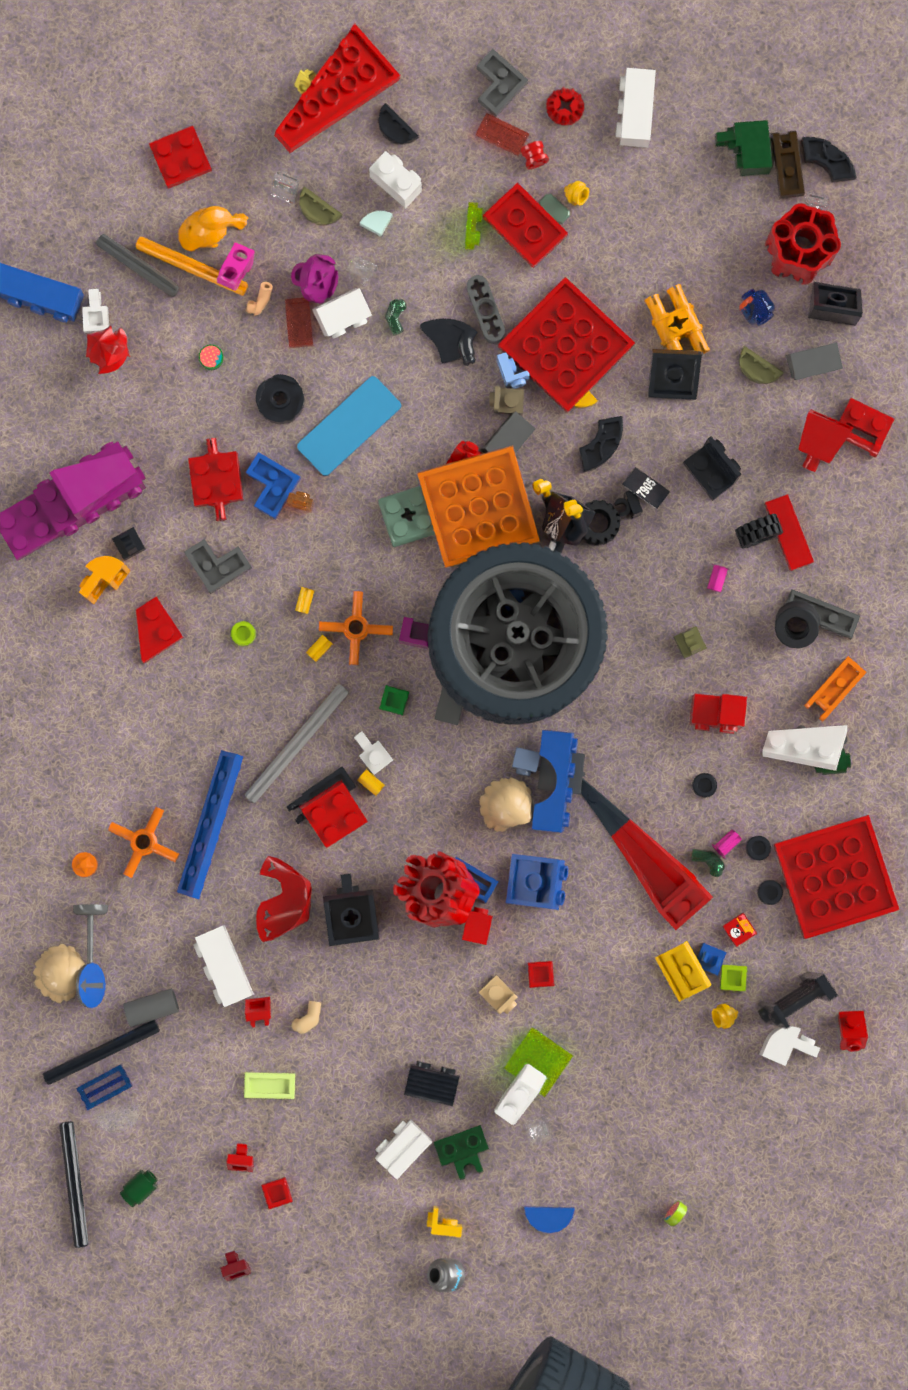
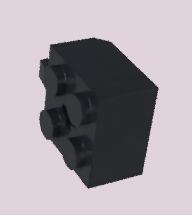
(339, 905)

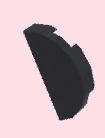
(394, 127)

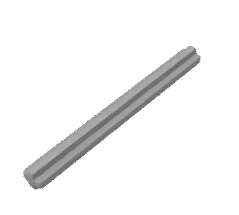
(296, 743)

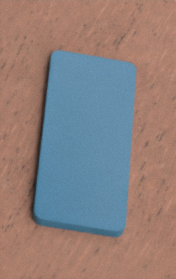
(349, 426)

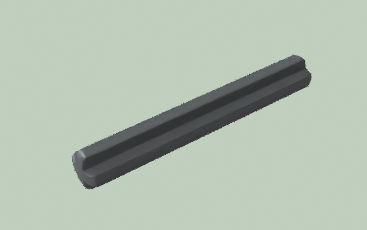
(138, 265)

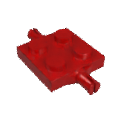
(216, 479)

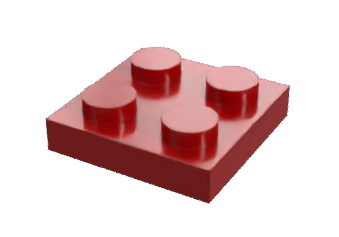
(180, 157)
(333, 814)

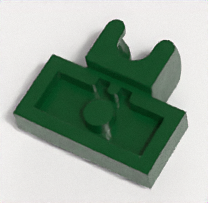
(462, 1150)

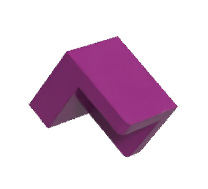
(414, 633)

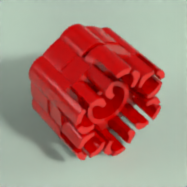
(803, 263)
(420, 886)

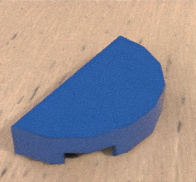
(549, 1218)

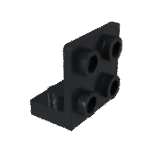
(713, 468)

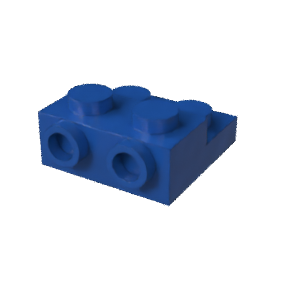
(536, 881)

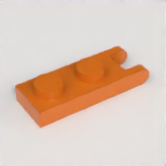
(836, 687)

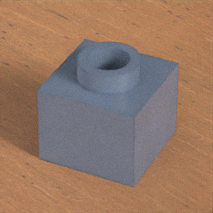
(525, 761)

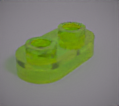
(472, 236)

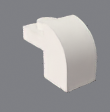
(781, 1041)

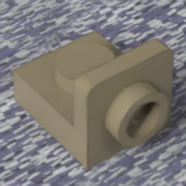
(507, 400)

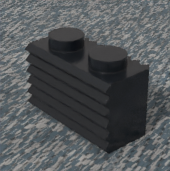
(432, 1084)

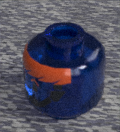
(757, 307)

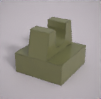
(690, 642)

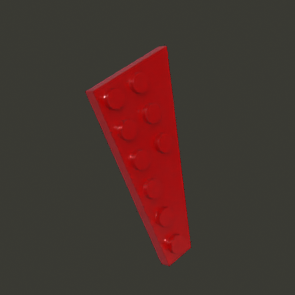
(342, 85)

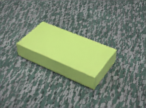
(269, 1085)

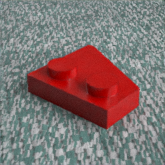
(155, 629)

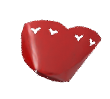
(287, 909)

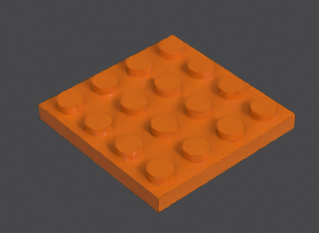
(478, 504)

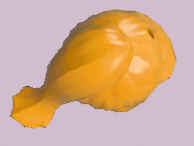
(208, 227)

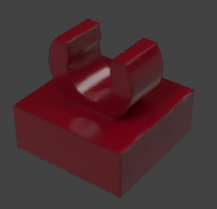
(235, 1268)

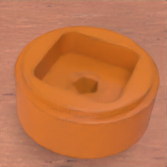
(84, 864)

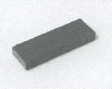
(831, 617)

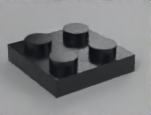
(674, 374)

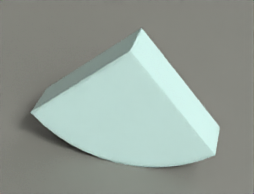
(376, 221)

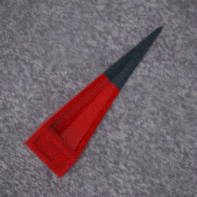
(664, 878)

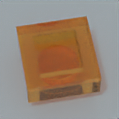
(300, 501)

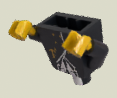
(565, 516)

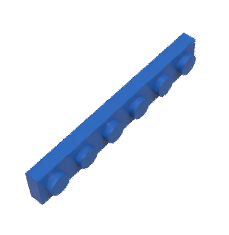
(210, 824)

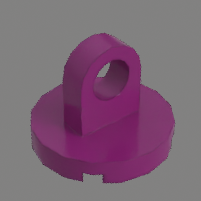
(316, 278)

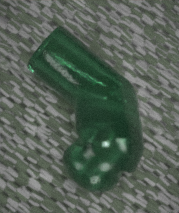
(392, 315)
(711, 859)

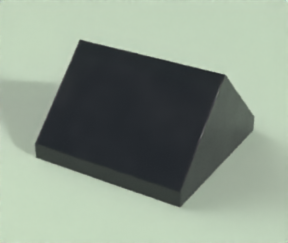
(835, 303)

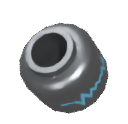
(446, 1275)

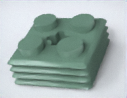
(399, 529)

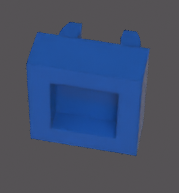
(711, 958)

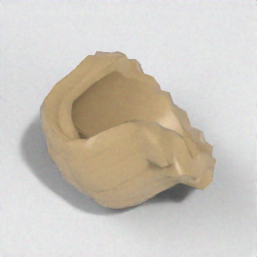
(506, 804)
(58, 972)

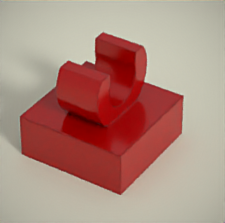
(258, 1009)
(240, 1161)

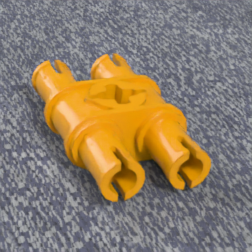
(683, 314)

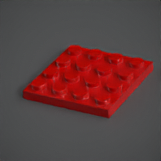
(566, 344)
(836, 877)

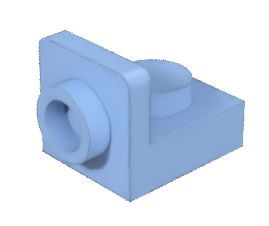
(507, 369)

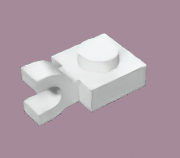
(96, 316)
(374, 755)

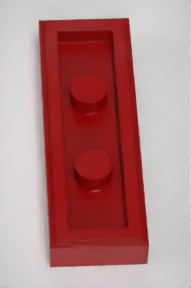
(792, 539)

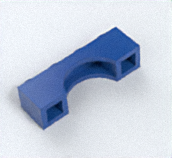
(558, 749)

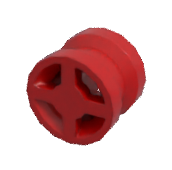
(534, 155)

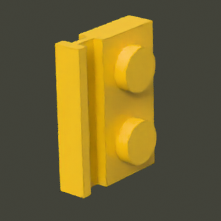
(683, 971)

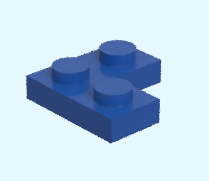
(278, 484)

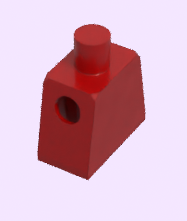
(822, 439)

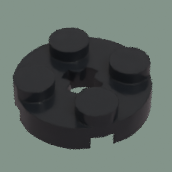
(292, 392)

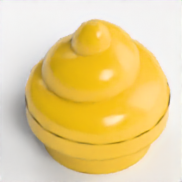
(576, 193)
(724, 1016)

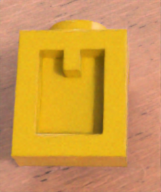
(447, 1227)

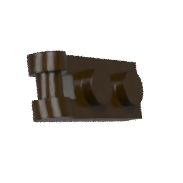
(788, 165)

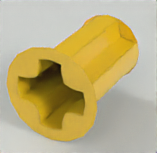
(304, 600)
(319, 648)
(370, 782)

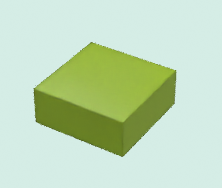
(733, 977)

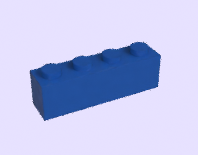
(39, 293)

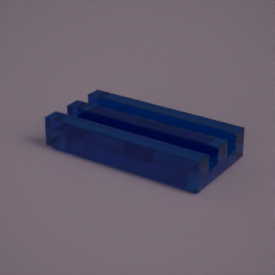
(85, 1097)

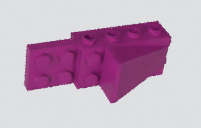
(71, 499)

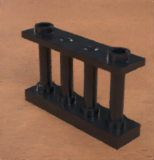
(812, 987)

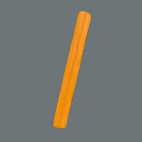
(184, 262)

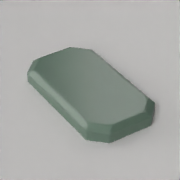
(555, 208)

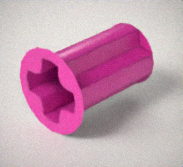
(717, 578)
(727, 843)

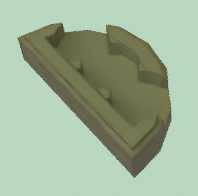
(316, 209)
(757, 368)

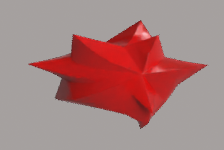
(107, 349)

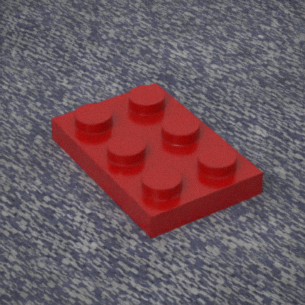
(525, 225)

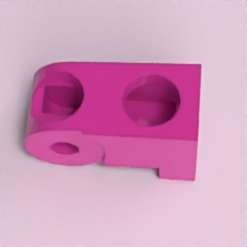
(235, 267)

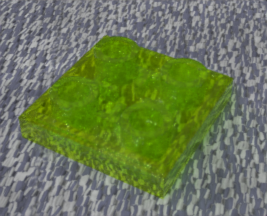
(542, 1055)

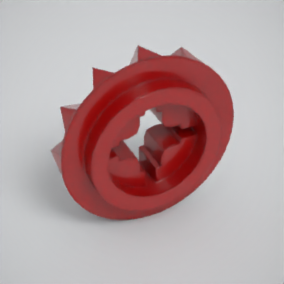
(564, 116)

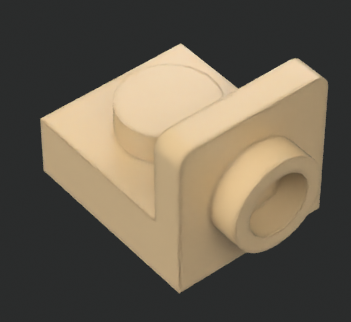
(499, 995)

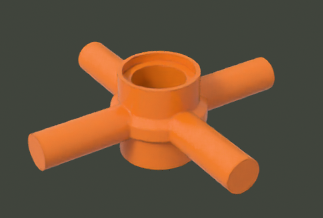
(356, 638)
(133, 838)

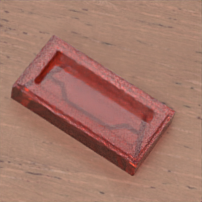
(502, 134)
(299, 322)

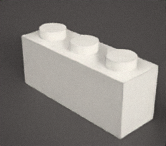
(636, 107)
(223, 966)

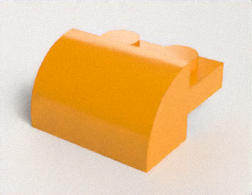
(105, 572)

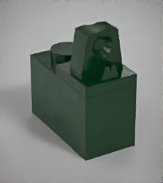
(751, 143)

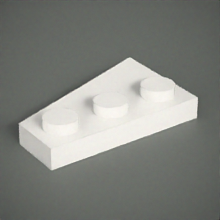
(807, 746)

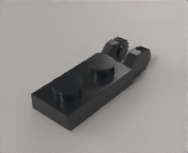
(333, 778)

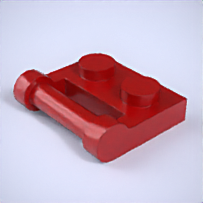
(868, 421)

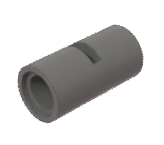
(151, 1007)

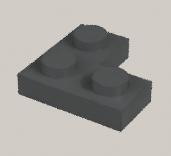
(505, 82)
(213, 571)

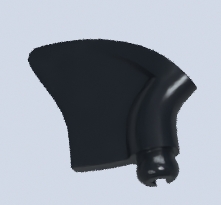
(452, 339)

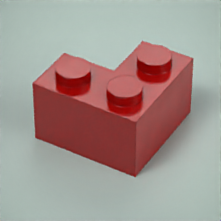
(720, 712)

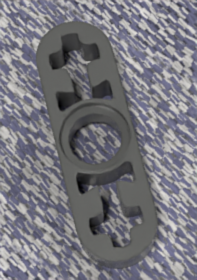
(485, 328)

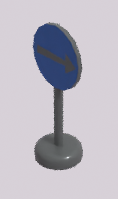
(90, 979)

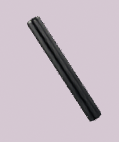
(101, 1052)
(74, 1185)

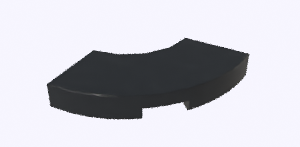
(829, 157)
(603, 444)

